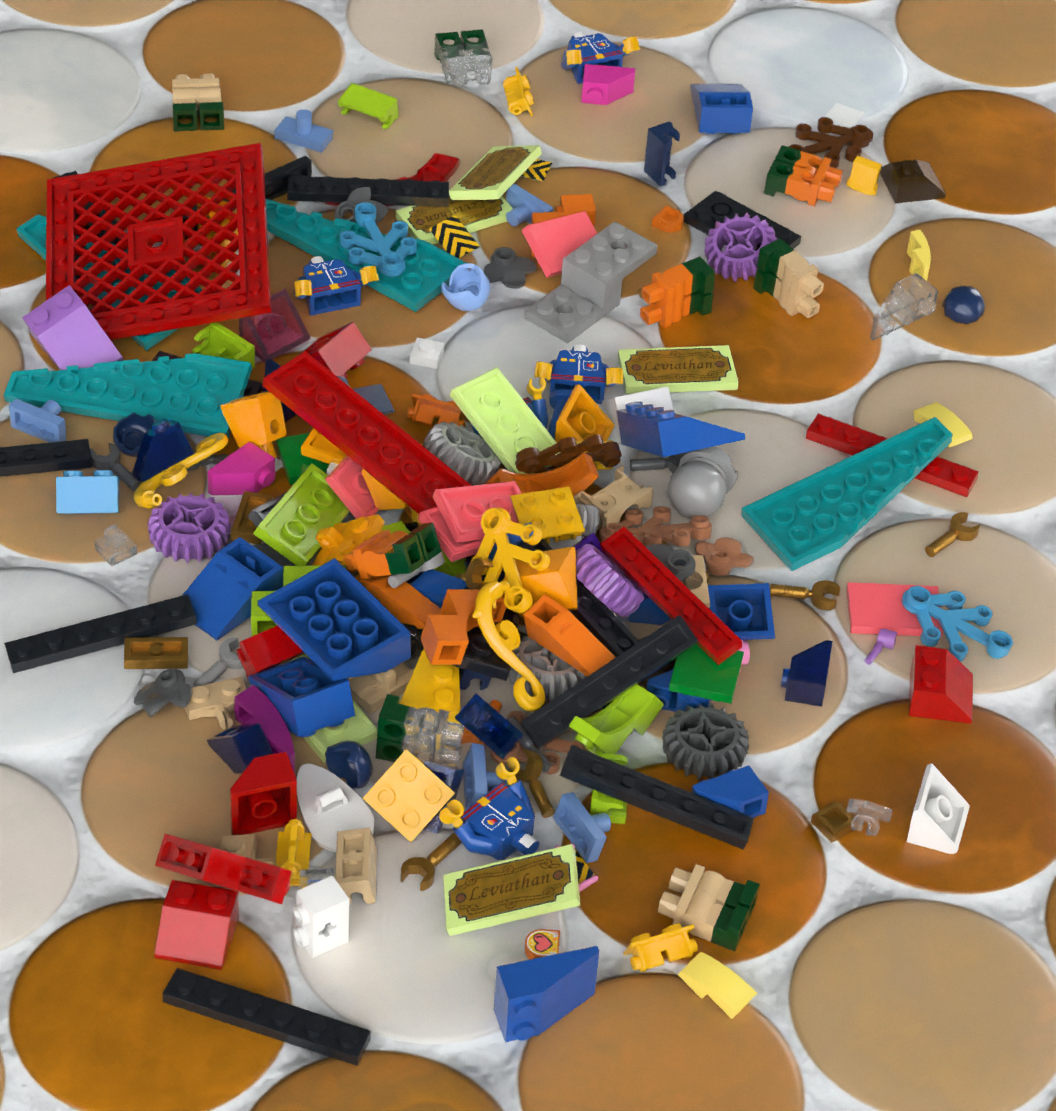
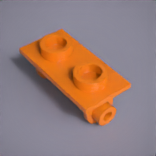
(428, 408)

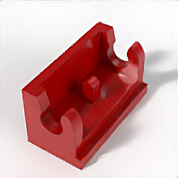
(267, 650)

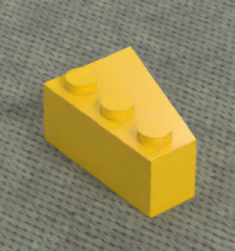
(434, 687)

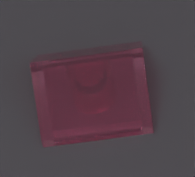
(275, 331)

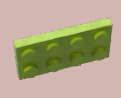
(300, 515)

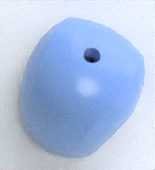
(467, 287)

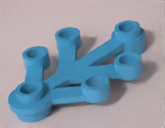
(388, 262)
(923, 604)

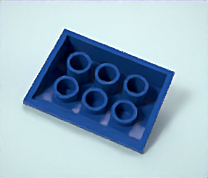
(668, 433)
(338, 623)

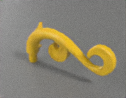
(145, 493)
(506, 643)

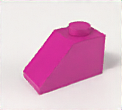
(606, 83)
(242, 471)

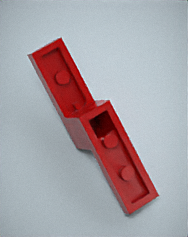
(224, 868)

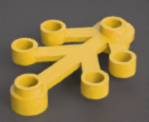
(496, 525)

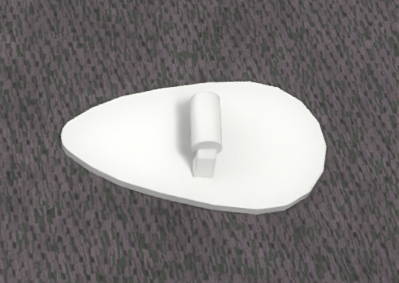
(329, 806)

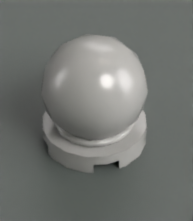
(701, 482)

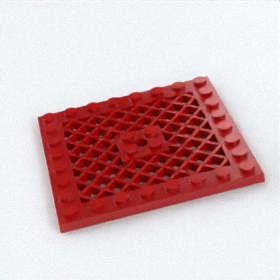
(245, 297)

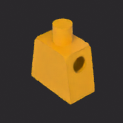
(256, 420)

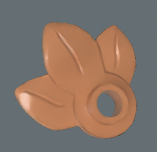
(723, 555)

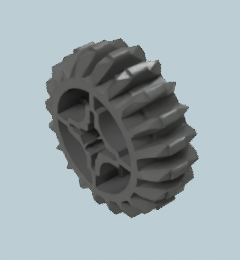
(705, 741)

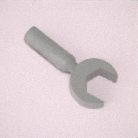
(396, 580)
(227, 660)

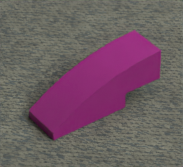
(255, 707)

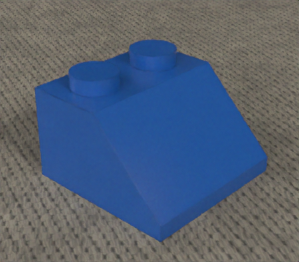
(744, 609)

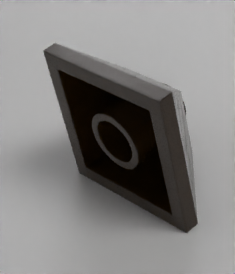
(911, 181)

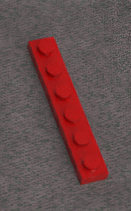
(854, 440)
(671, 594)

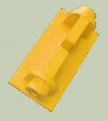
(518, 93)
(293, 849)
(648, 949)

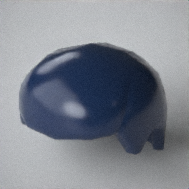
(964, 304)
(130, 433)
(350, 762)

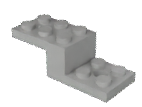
(591, 282)

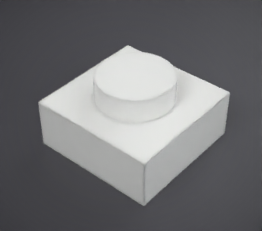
(427, 353)

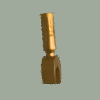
(956, 531)
(474, 572)
(816, 594)
(529, 775)
(425, 867)

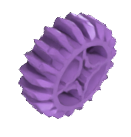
(742, 236)
(189, 527)
(607, 581)

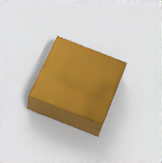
(833, 821)

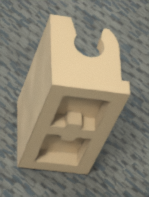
(357, 863)

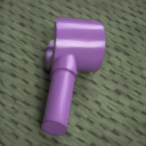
(885, 639)

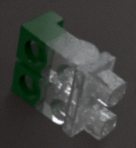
(464, 59)
(419, 731)

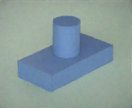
(303, 132)
(523, 205)
(38, 422)
(475, 777)
(581, 828)

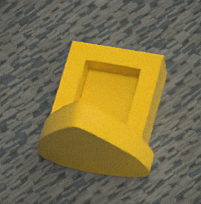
(864, 176)

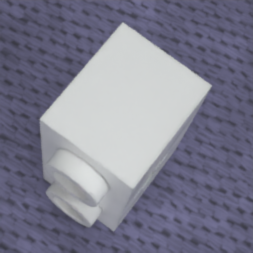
(321, 917)

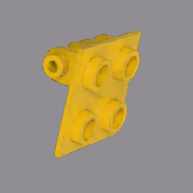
(550, 511)
(408, 795)

